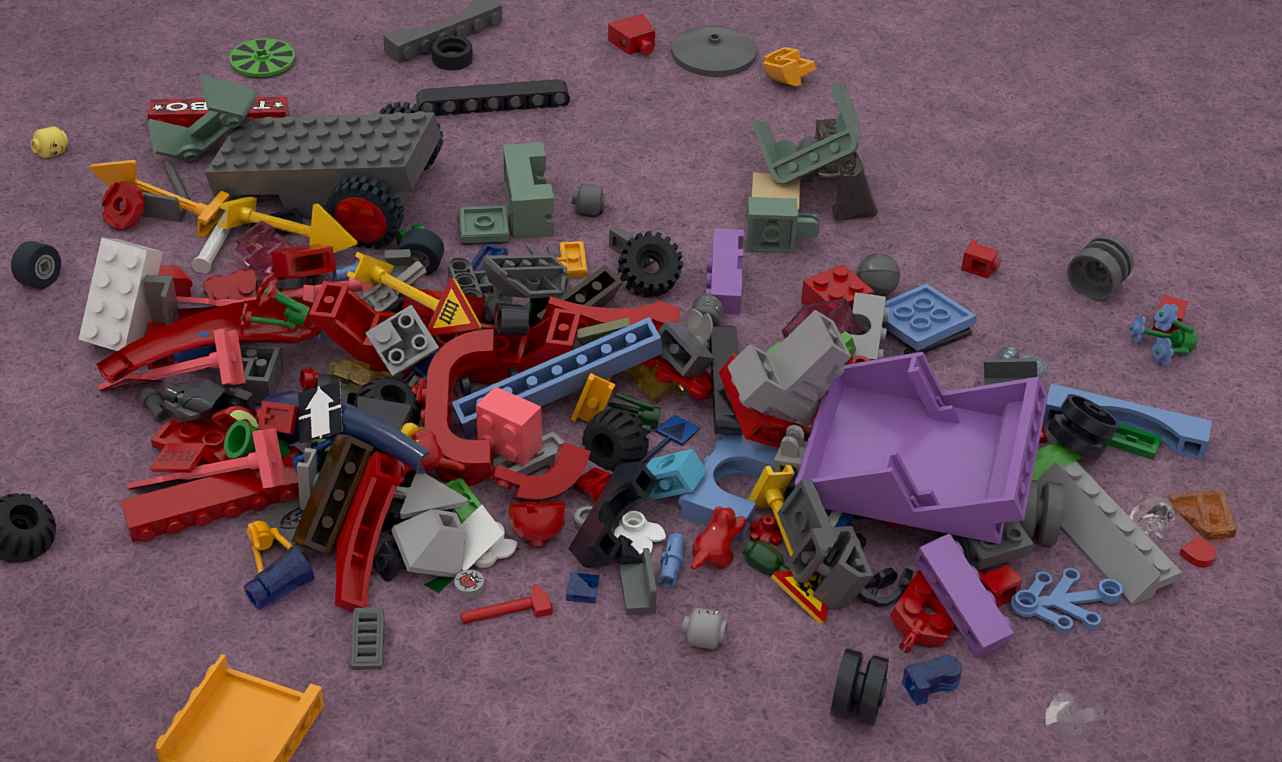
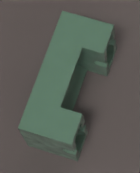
(526, 190)

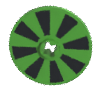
(262, 57)

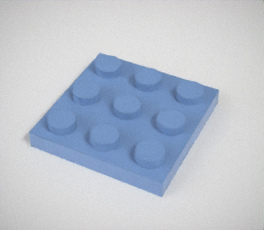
(926, 317)

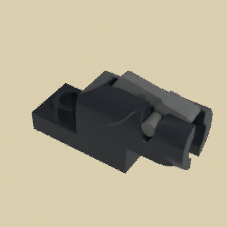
(205, 399)

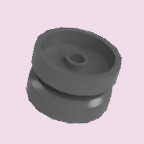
(1044, 513)

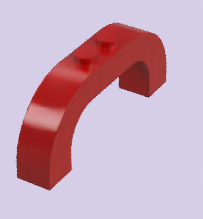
(455, 358)

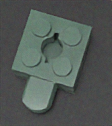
(778, 235)

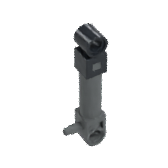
(507, 317)

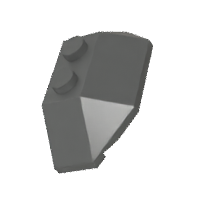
(526, 275)

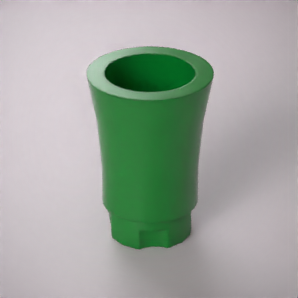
(240, 441)

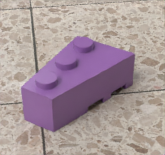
(726, 269)

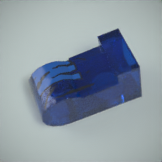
(931, 676)

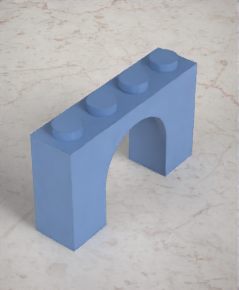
(730, 457)

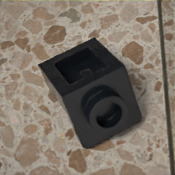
(388, 560)

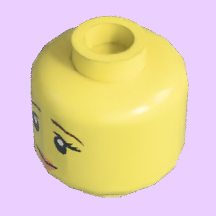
(49, 142)

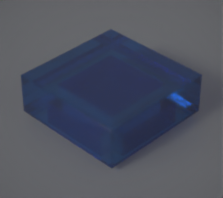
(582, 587)

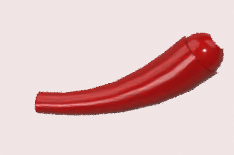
(183, 335)

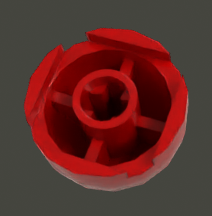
(537, 520)

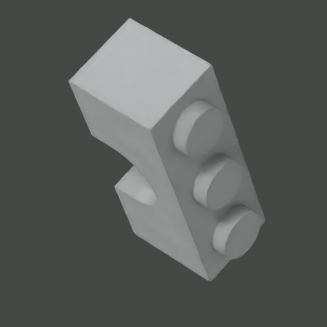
(869, 314)

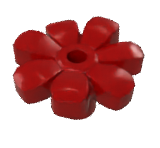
(766, 530)

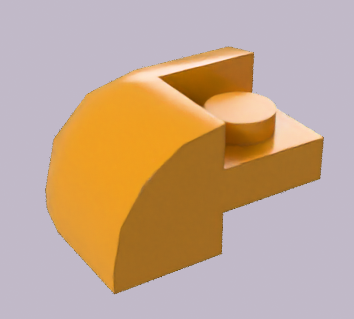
(787, 66)

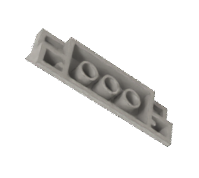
(1109, 535)

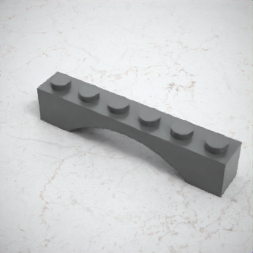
(412, 42)

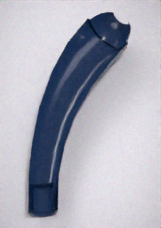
(364, 428)

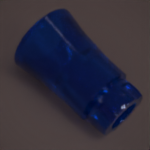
(279, 578)

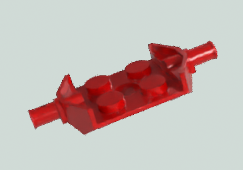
(915, 622)

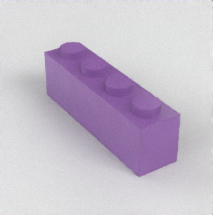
(963, 595)

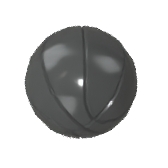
(879, 273)

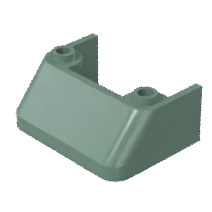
(228, 108)
(790, 164)

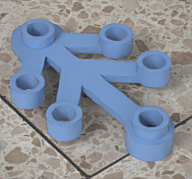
(1029, 604)

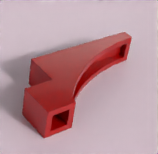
(590, 316)
(362, 528)

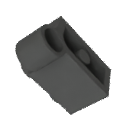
(684, 350)

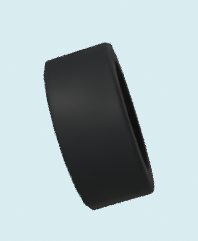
(452, 61)

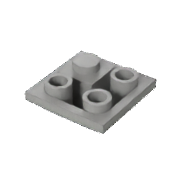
(402, 340)
(431, 543)

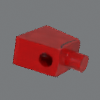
(632, 34)

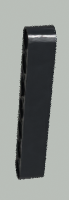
(502, 92)
(722, 345)

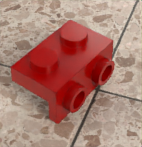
(237, 286)

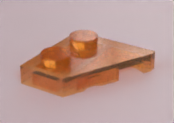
(1206, 513)

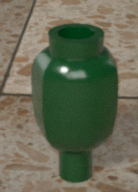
(764, 557)

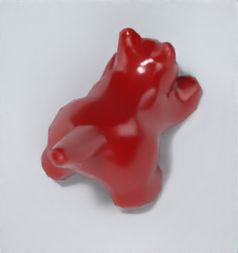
(434, 458)
(716, 540)

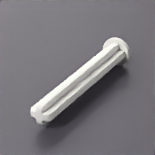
(203, 262)

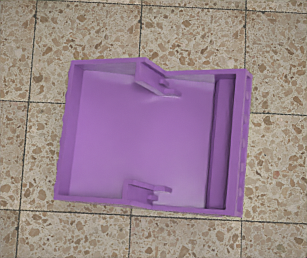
(925, 456)

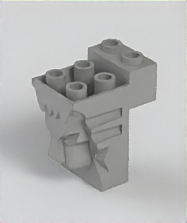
(794, 372)

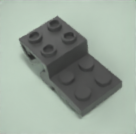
(823, 548)
(984, 554)

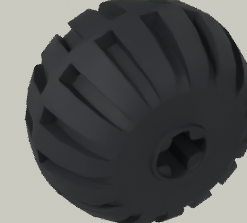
(393, 391)
(615, 438)
(25, 527)

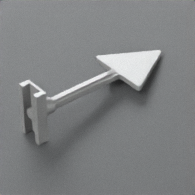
(420, 497)

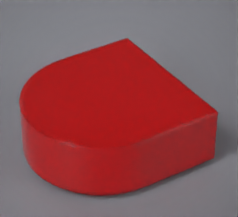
(1199, 553)

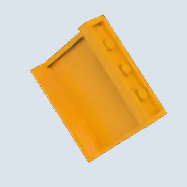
(239, 720)

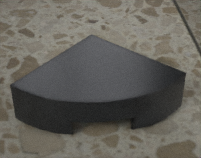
(627, 553)

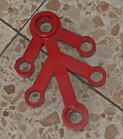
(697, 386)

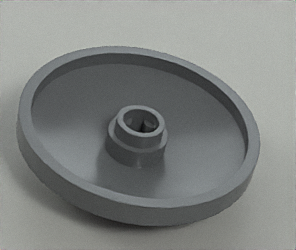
(713, 50)

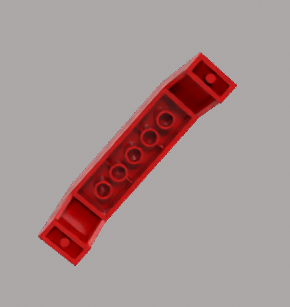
(348, 317)

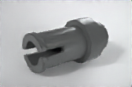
(153, 400)

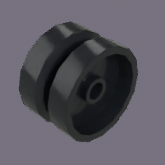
(1083, 426)
(858, 686)

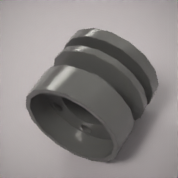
(1100, 267)

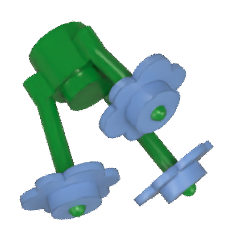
(1182, 339)

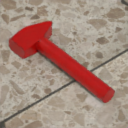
(538, 601)

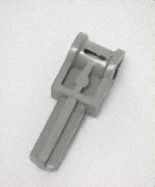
(385, 298)

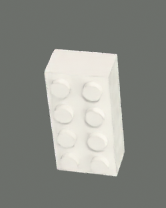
(117, 295)

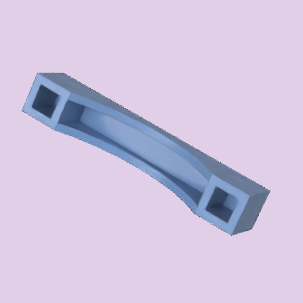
(1179, 432)

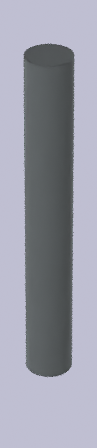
(175, 180)

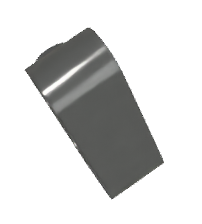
(471, 282)

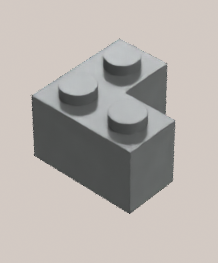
(262, 369)

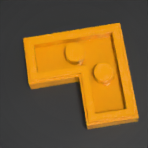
(573, 258)

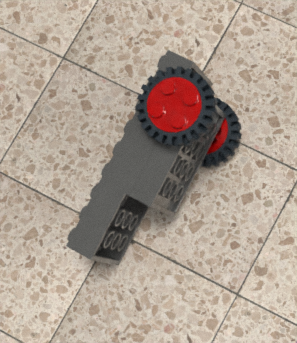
(346, 164)

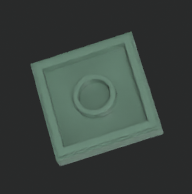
(484, 224)

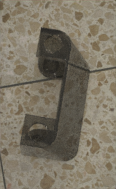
(854, 193)

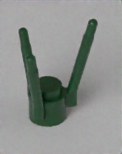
(646, 412)

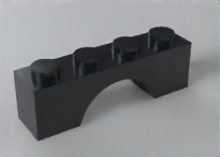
(626, 488)

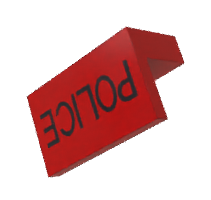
(183, 457)

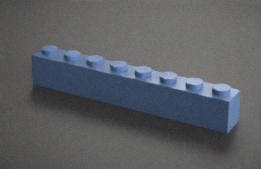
(570, 371)

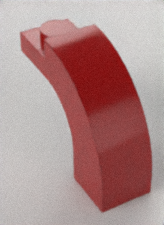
(562, 474)

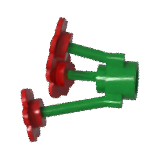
(267, 292)

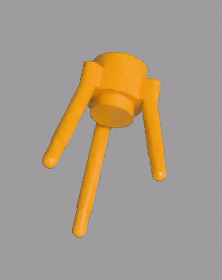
(262, 538)

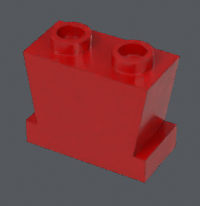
(303, 261)

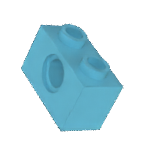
(676, 473)

